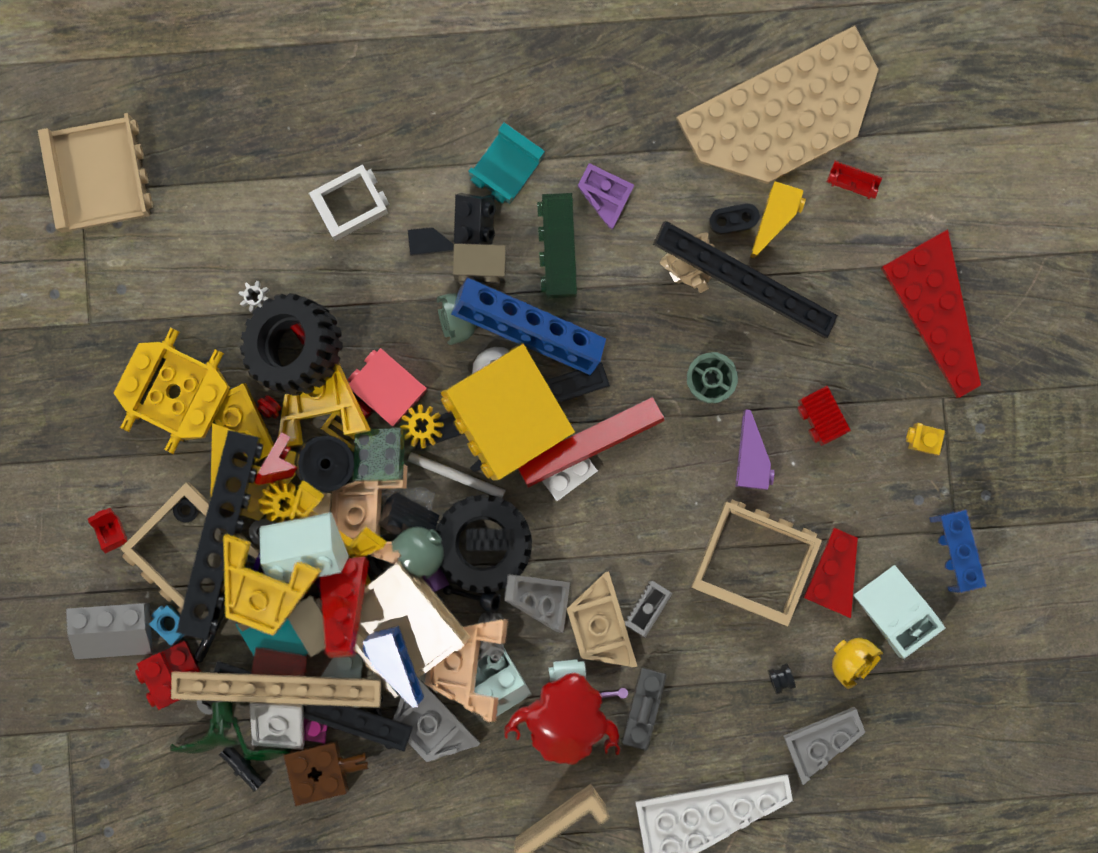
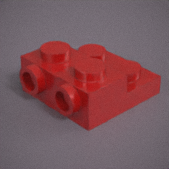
(158, 671)

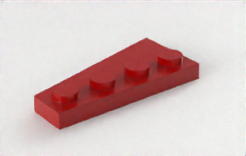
(342, 606)

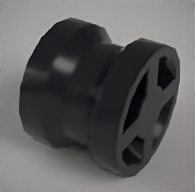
(781, 678)

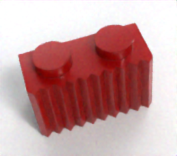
(823, 416)

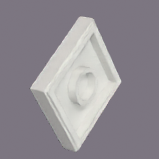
(277, 725)

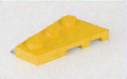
(242, 415)

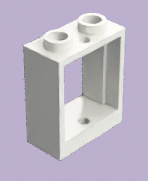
(360, 221)

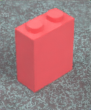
(386, 387)

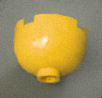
(854, 660)

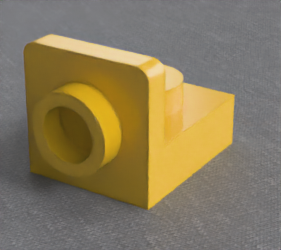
(925, 439)

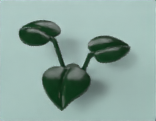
(221, 720)

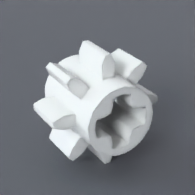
(247, 295)

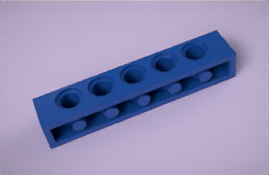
(528, 326)

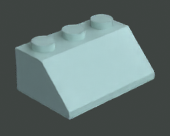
(308, 540)

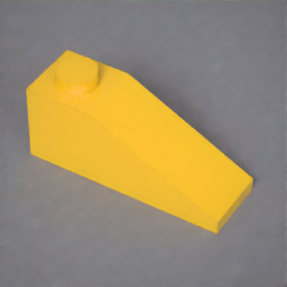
(780, 209)

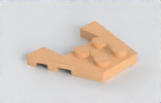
(359, 507)
(457, 672)

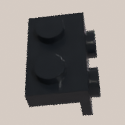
(474, 219)

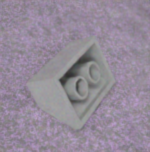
(110, 630)

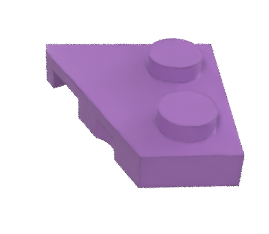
(605, 193)

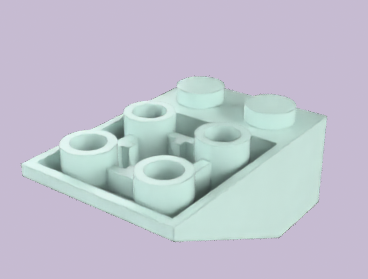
(899, 612)
(501, 680)

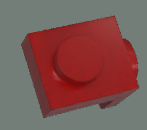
(108, 530)

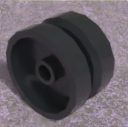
(339, 463)

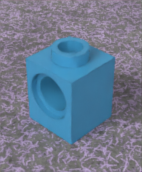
(158, 624)

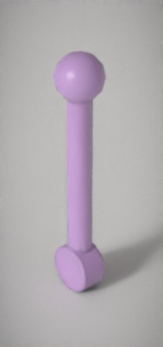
(622, 693)

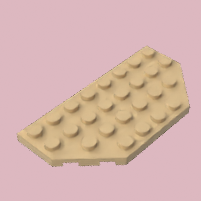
(786, 112)

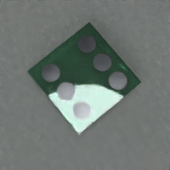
(379, 455)

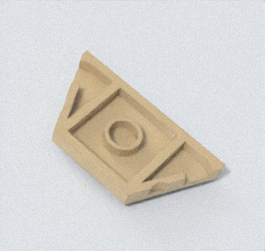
(600, 625)

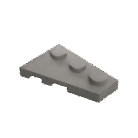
(540, 599)

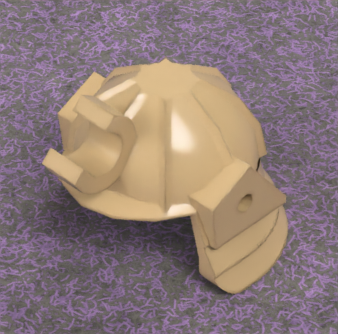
(686, 273)

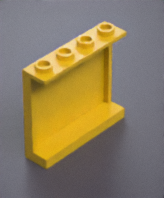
(507, 413)

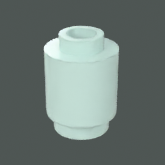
(568, 666)

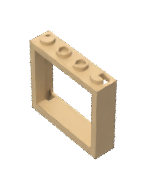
(783, 527)
(149, 572)

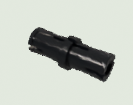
(242, 768)

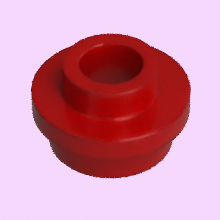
(268, 407)

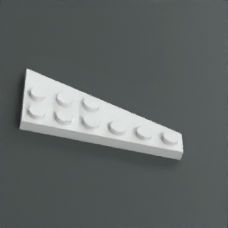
(706, 816)

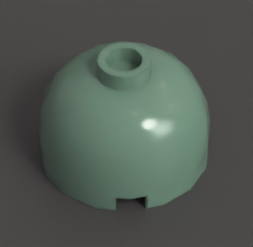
(452, 326)
(712, 377)
(419, 551)

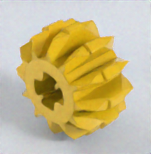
(412, 426)
(272, 508)

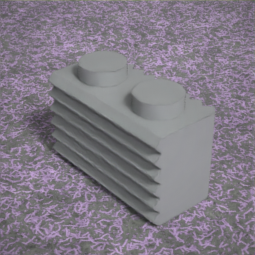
(648, 608)

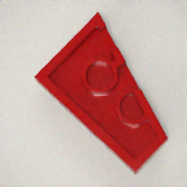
(835, 574)

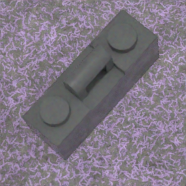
(644, 708)

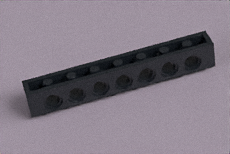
(189, 621)

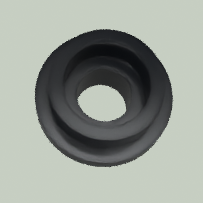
(180, 516)

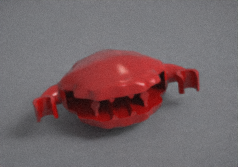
(566, 720)

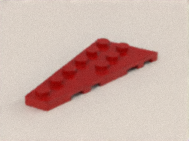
(933, 299)

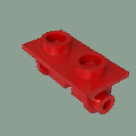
(854, 180)

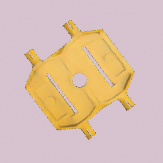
(200, 387)

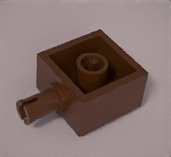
(327, 759)

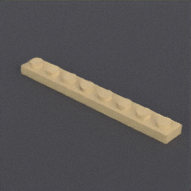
(276, 689)

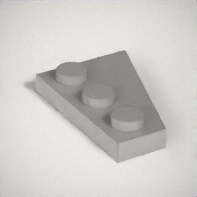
(821, 741)

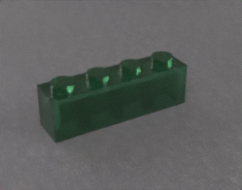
(558, 245)

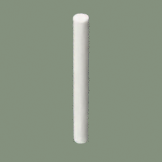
(456, 475)

